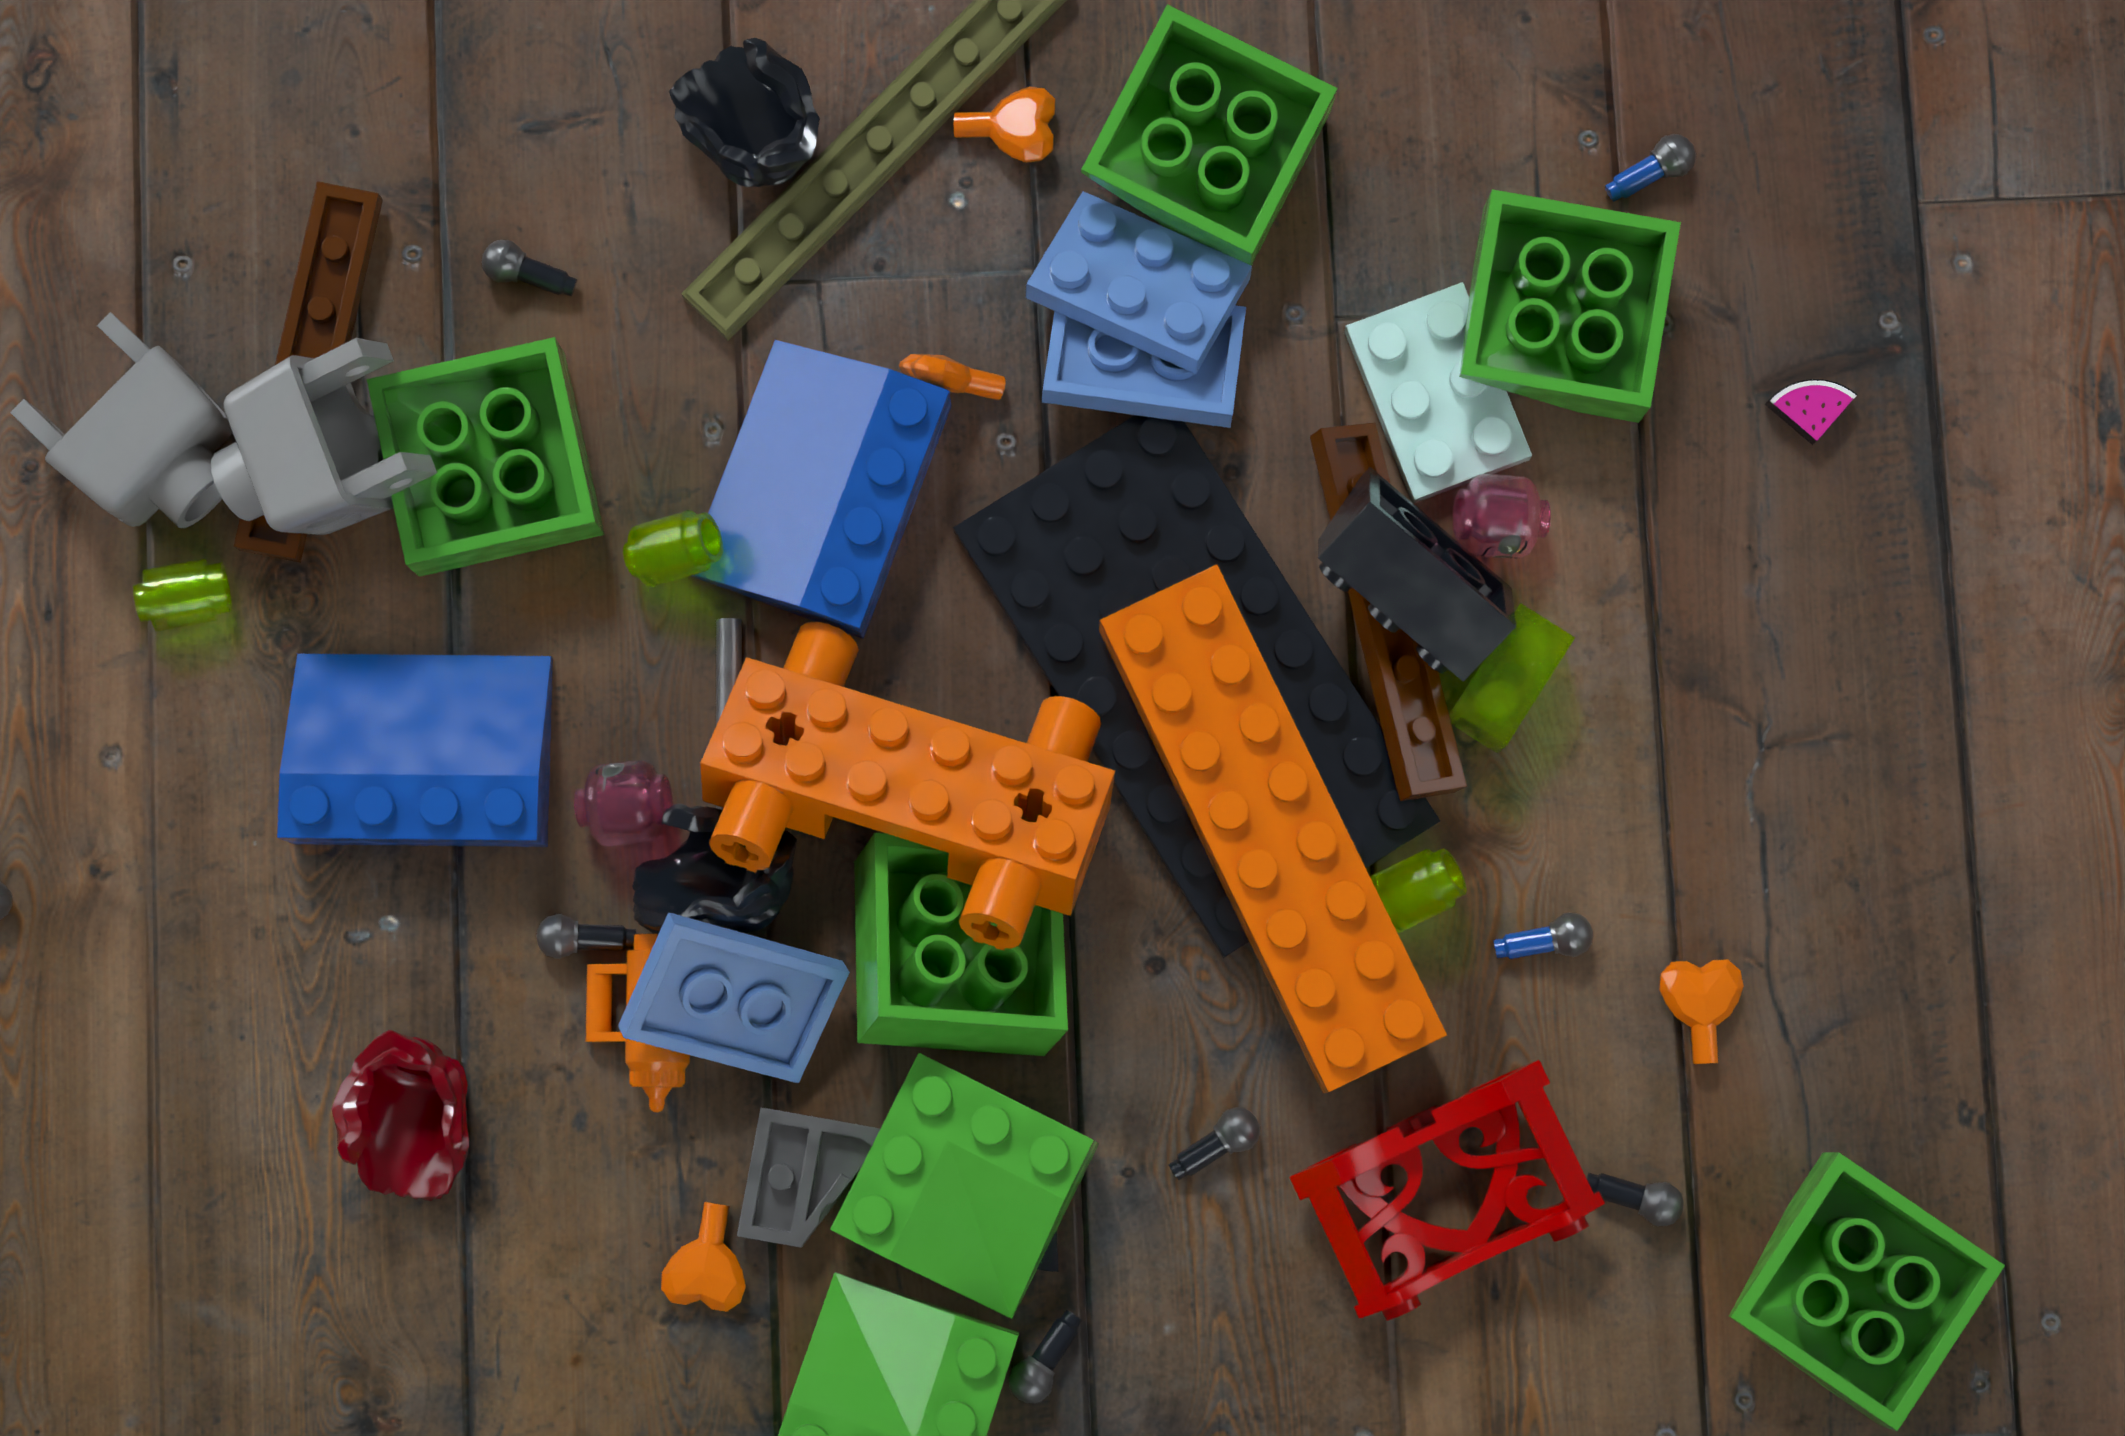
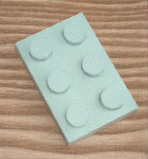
(1434, 421)

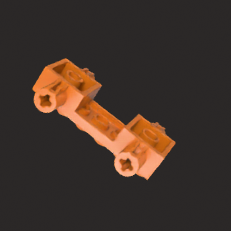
(1005, 810)

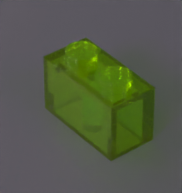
(1510, 680)

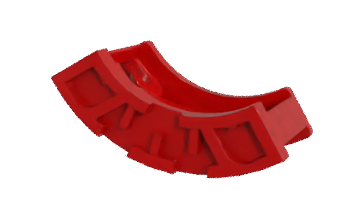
(1494, 1112)

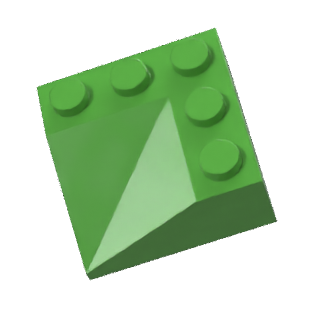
(1209, 135)
(1569, 304)
(502, 451)
(929, 980)
(964, 1186)
(1863, 1289)
(896, 1368)

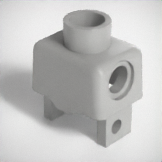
(142, 441)
(309, 447)

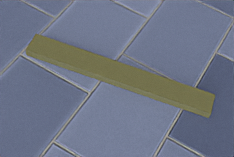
(862, 159)

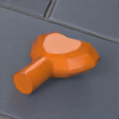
(1015, 125)
(953, 375)
(1702, 1000)
(706, 1266)

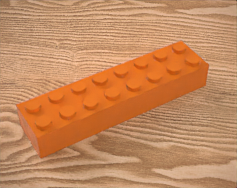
(1271, 829)

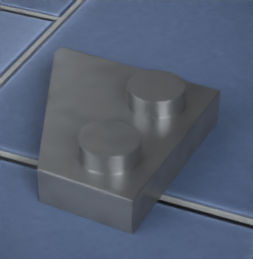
(799, 1174)

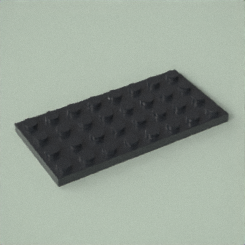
(1128, 523)

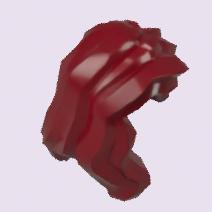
(403, 1117)

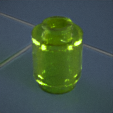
(672, 547)
(183, 594)
(1419, 887)

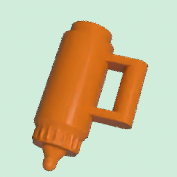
(649, 1066)

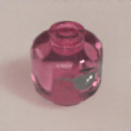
(1500, 516)
(623, 803)

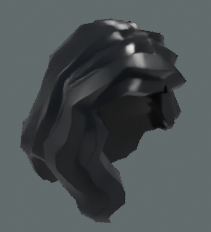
(749, 113)
(703, 886)

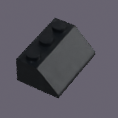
(1416, 577)

